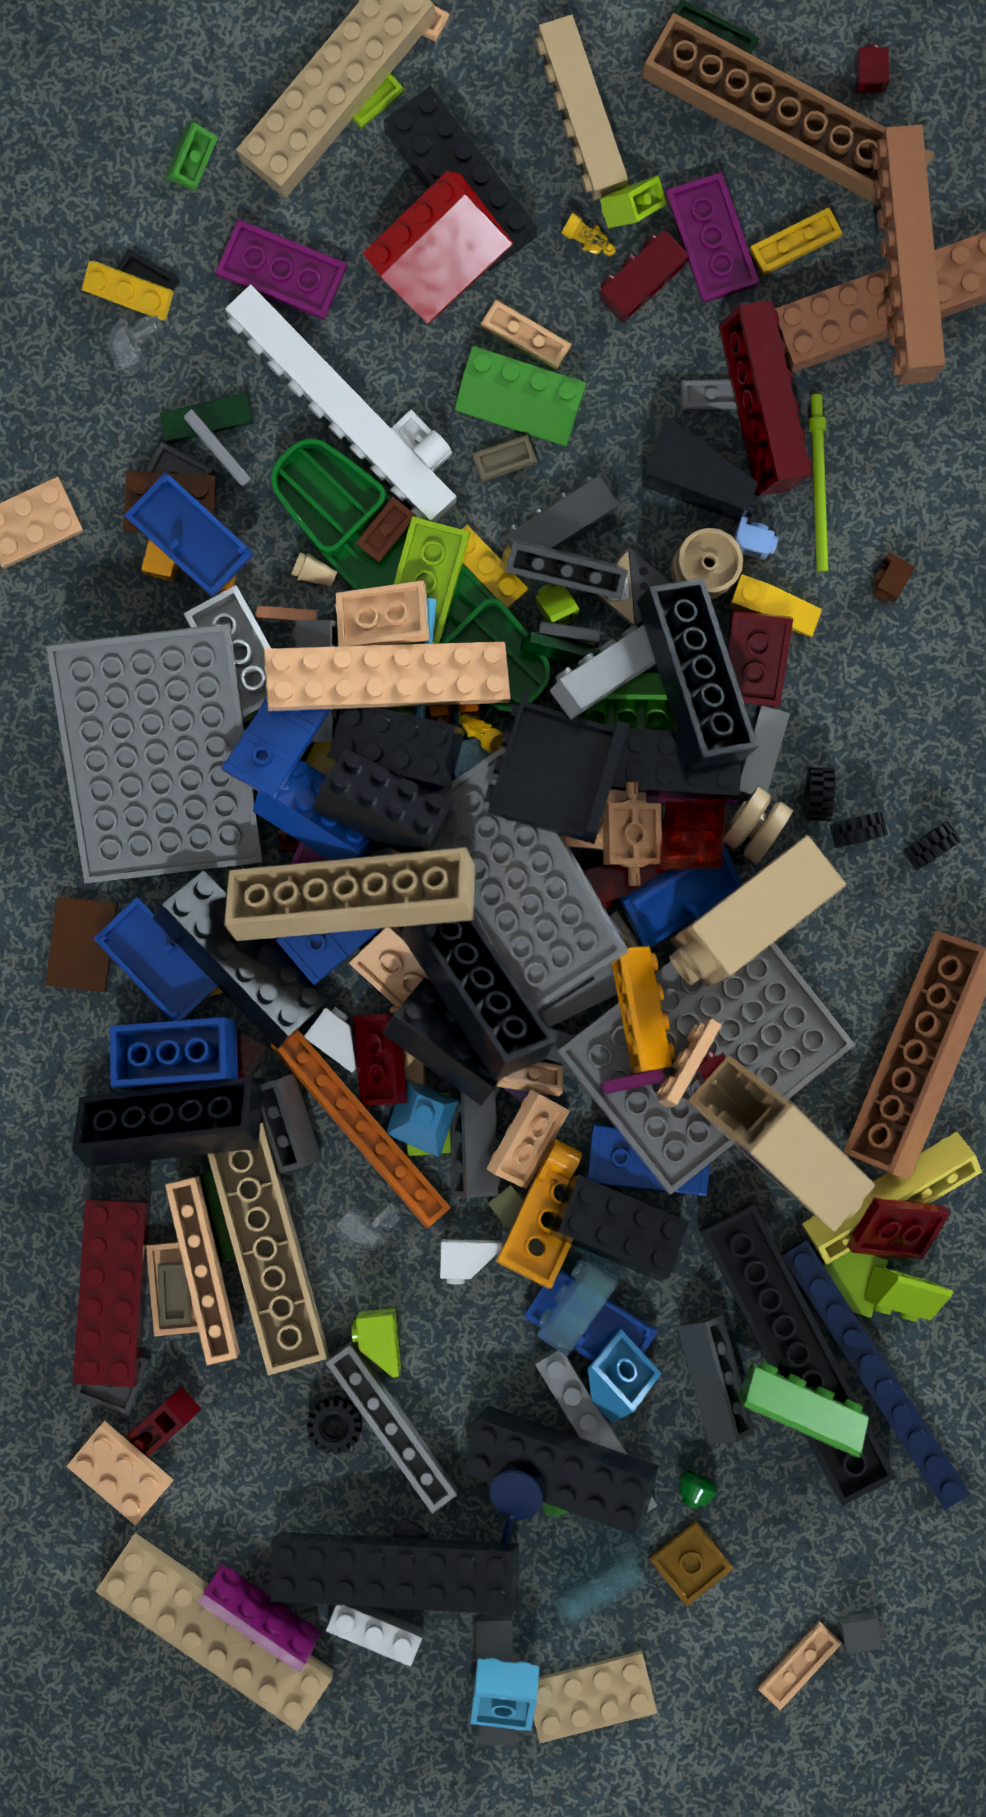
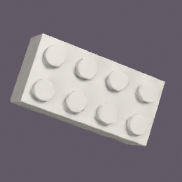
(247, 644)

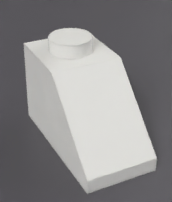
(334, 1037)
(465, 1258)

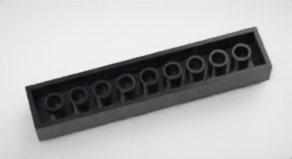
(790, 1337)

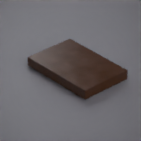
(74, 954)

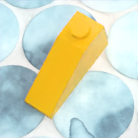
(765, 598)

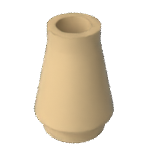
(313, 570)

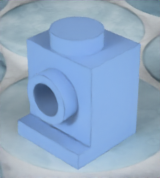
(755, 539)

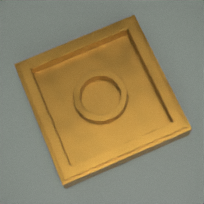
(690, 1563)

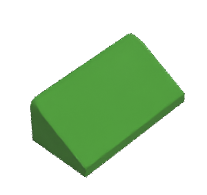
(191, 156)

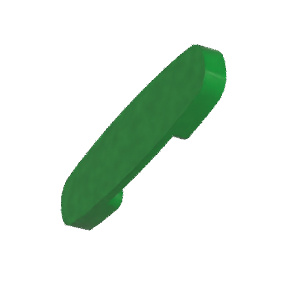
(334, 507)

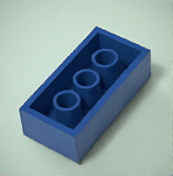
(294, 814)
(173, 1053)

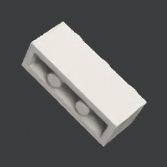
(376, 1631)

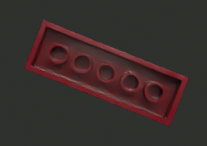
(765, 398)
(111, 1292)

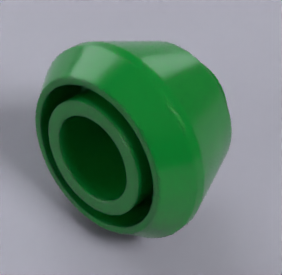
(696, 1489)

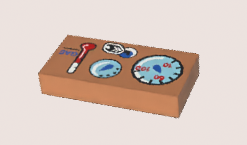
(284, 615)

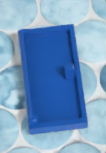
(189, 534)
(273, 747)
(677, 899)
(323, 952)
(155, 961)
(616, 1164)
(604, 1325)

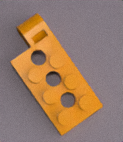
(554, 1170)

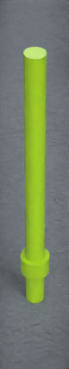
(817, 426)

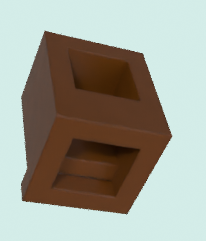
(891, 579)

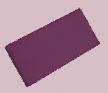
(632, 1081)

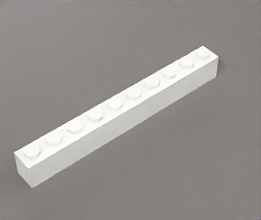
(340, 405)

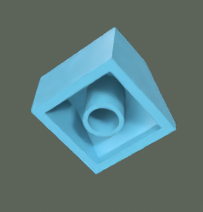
(505, 1694)

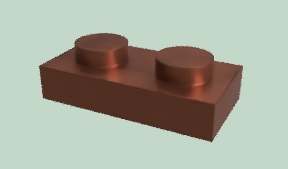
(385, 530)

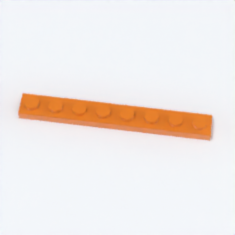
(362, 1129)

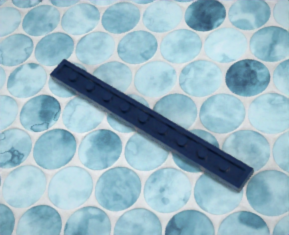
(875, 1374)

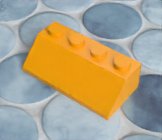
(641, 1011)

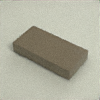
(504, 458)
(173, 1294)

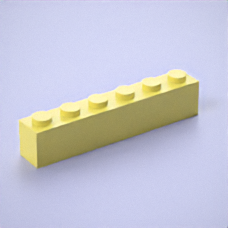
(935, 1174)

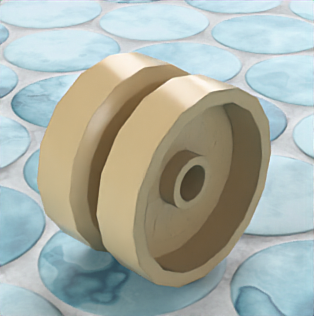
(715, 549)
(757, 825)

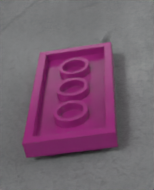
(712, 237)
(281, 269)
(262, 1621)

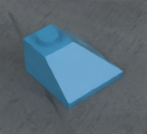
(423, 1119)
(620, 1377)

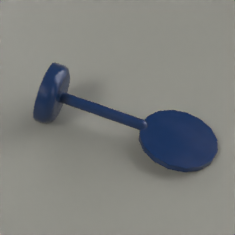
(516, 1497)

